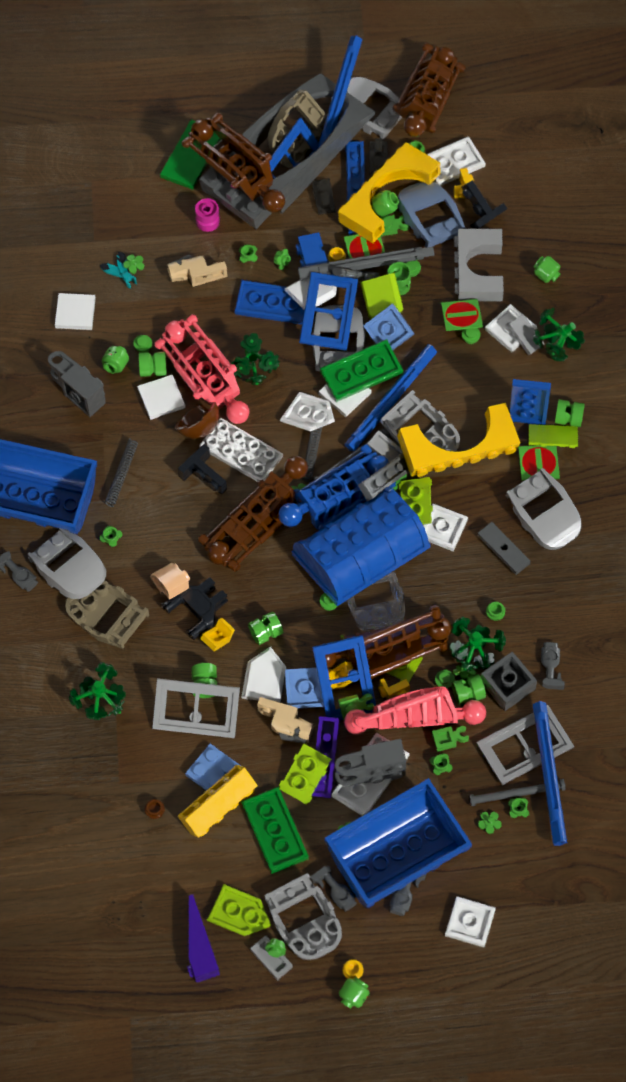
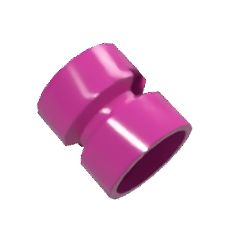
(207, 214)

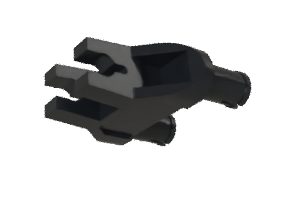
(200, 605)

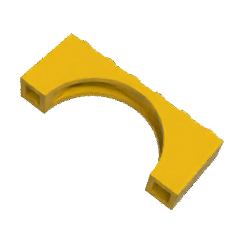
(404, 164)
(425, 457)

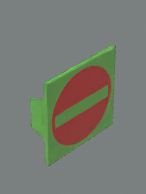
(359, 246)
(462, 315)
(537, 457)

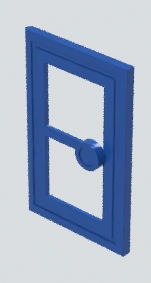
(299, 127)
(346, 315)
(353, 675)

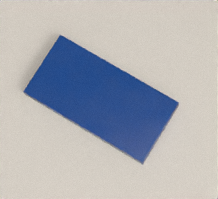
(268, 303)
(529, 401)

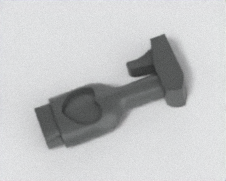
(349, 273)
(22, 576)
(550, 660)
(339, 892)
(402, 899)

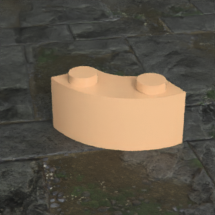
(171, 580)

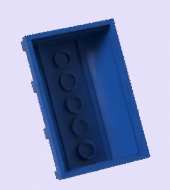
(45, 486)
(362, 546)
(397, 843)

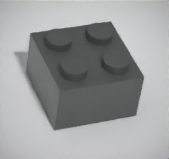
(508, 681)

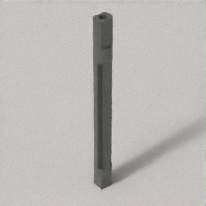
(367, 262)

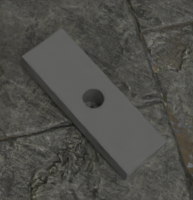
(496, 540)

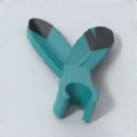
(119, 271)

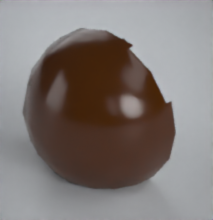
(198, 421)

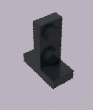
(480, 205)
(196, 465)

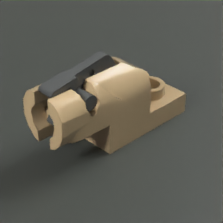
(196, 270)
(286, 721)

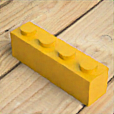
(217, 801)

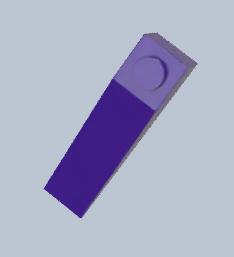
(327, 744)
(201, 957)

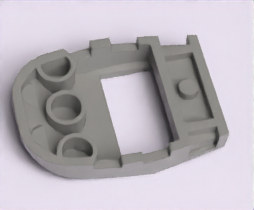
(362, 89)
(326, 323)
(440, 434)
(556, 525)
(75, 577)
(315, 937)

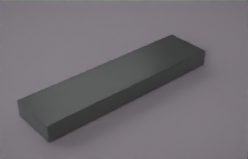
(384, 477)

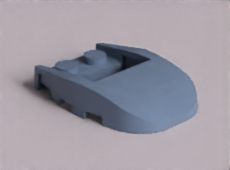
(422, 196)

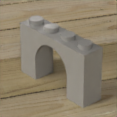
(469, 244)

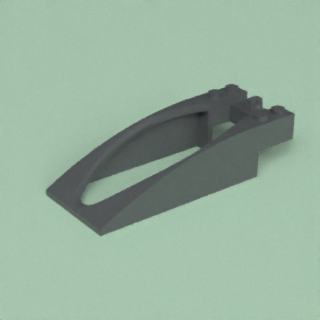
(298, 178)

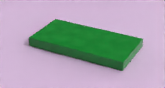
(185, 164)
(361, 370)
(275, 830)

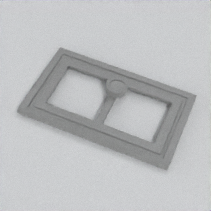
(194, 727)
(533, 760)

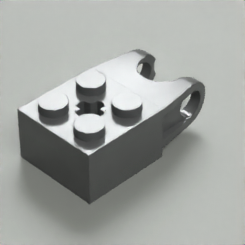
(77, 384)
(373, 764)

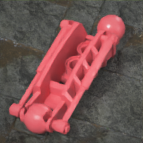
(200, 383)
(415, 709)

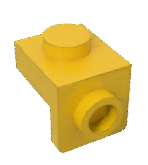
(464, 178)
(218, 635)
(339, 672)
(394, 690)

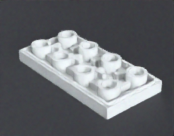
(242, 451)

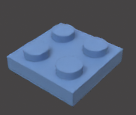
(390, 326)
(303, 688)
(210, 767)

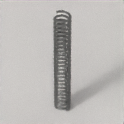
(309, 449)
(114, 484)

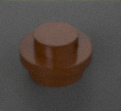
(154, 809)

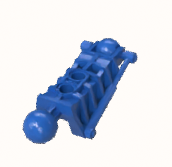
(338, 478)

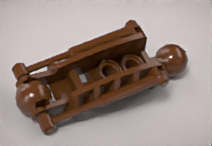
(428, 90)
(245, 151)
(267, 520)
(379, 644)

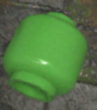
(385, 203)
(547, 269)
(115, 359)
(354, 993)

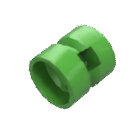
(403, 276)
(152, 364)
(576, 410)
(265, 628)
(206, 674)
(468, 690)

